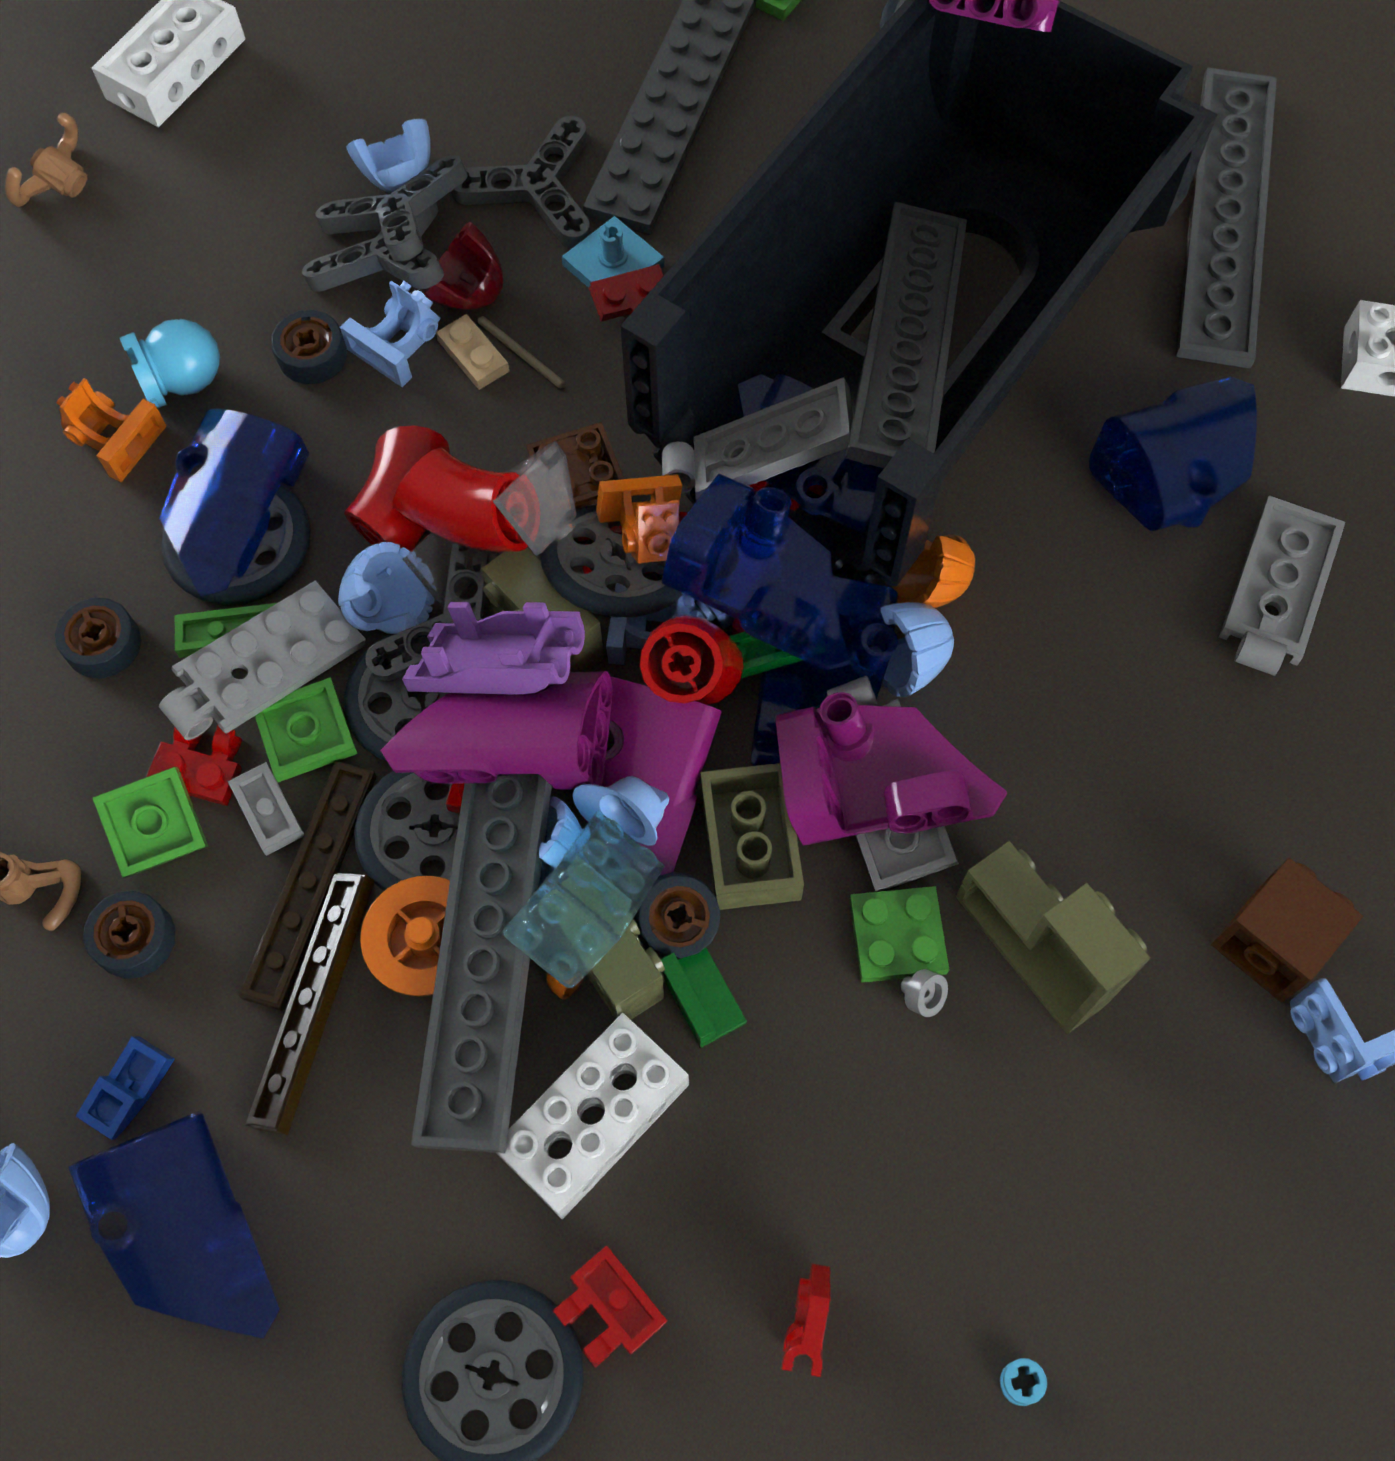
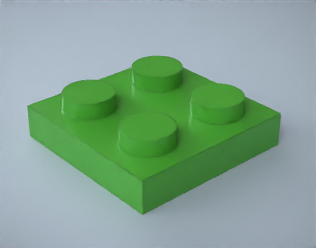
(305, 731)
(150, 822)
(898, 933)

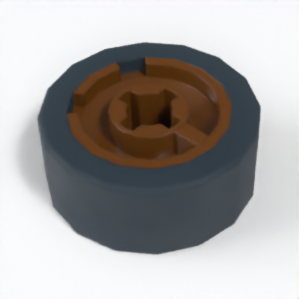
(309, 346)
(117, 634)
(690, 934)
(147, 945)

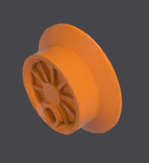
(405, 934)

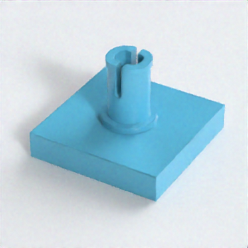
(610, 252)

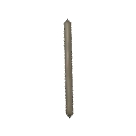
(521, 352)

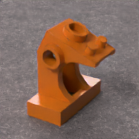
(88, 414)
(644, 524)

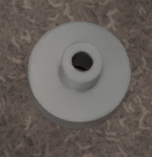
(925, 992)

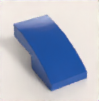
(126, 1089)

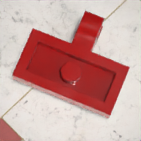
(624, 292)

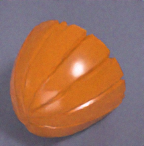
(938, 573)

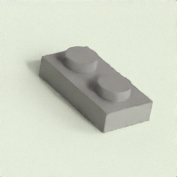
(266, 808)

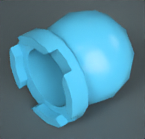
(173, 358)

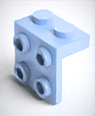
(1334, 1037)

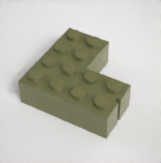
(1063, 949)

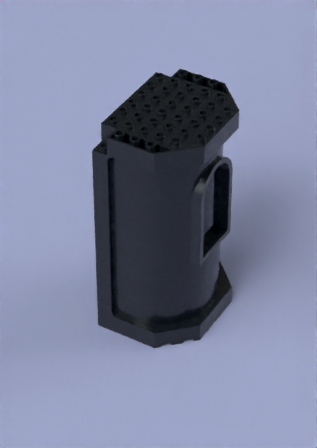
(1020, 132)

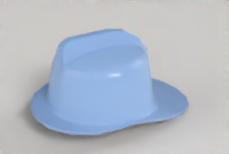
(628, 802)

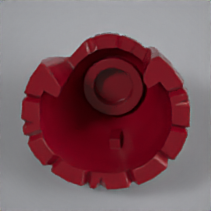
(470, 272)

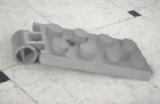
(766, 440)
(1286, 570)
(278, 651)
(895, 856)

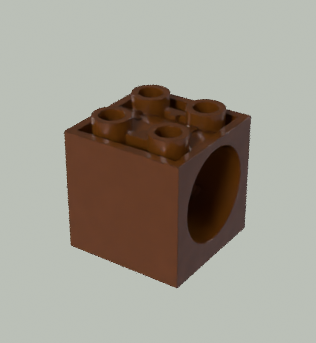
(588, 460)
(1287, 930)

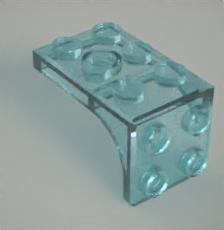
(585, 901)

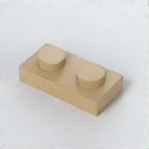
(472, 351)

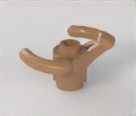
(51, 169)
(22, 877)

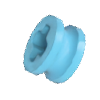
(1035, 1392)

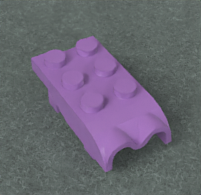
(499, 653)

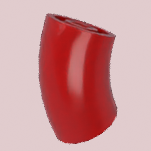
(458, 502)
(373, 508)
(691, 661)

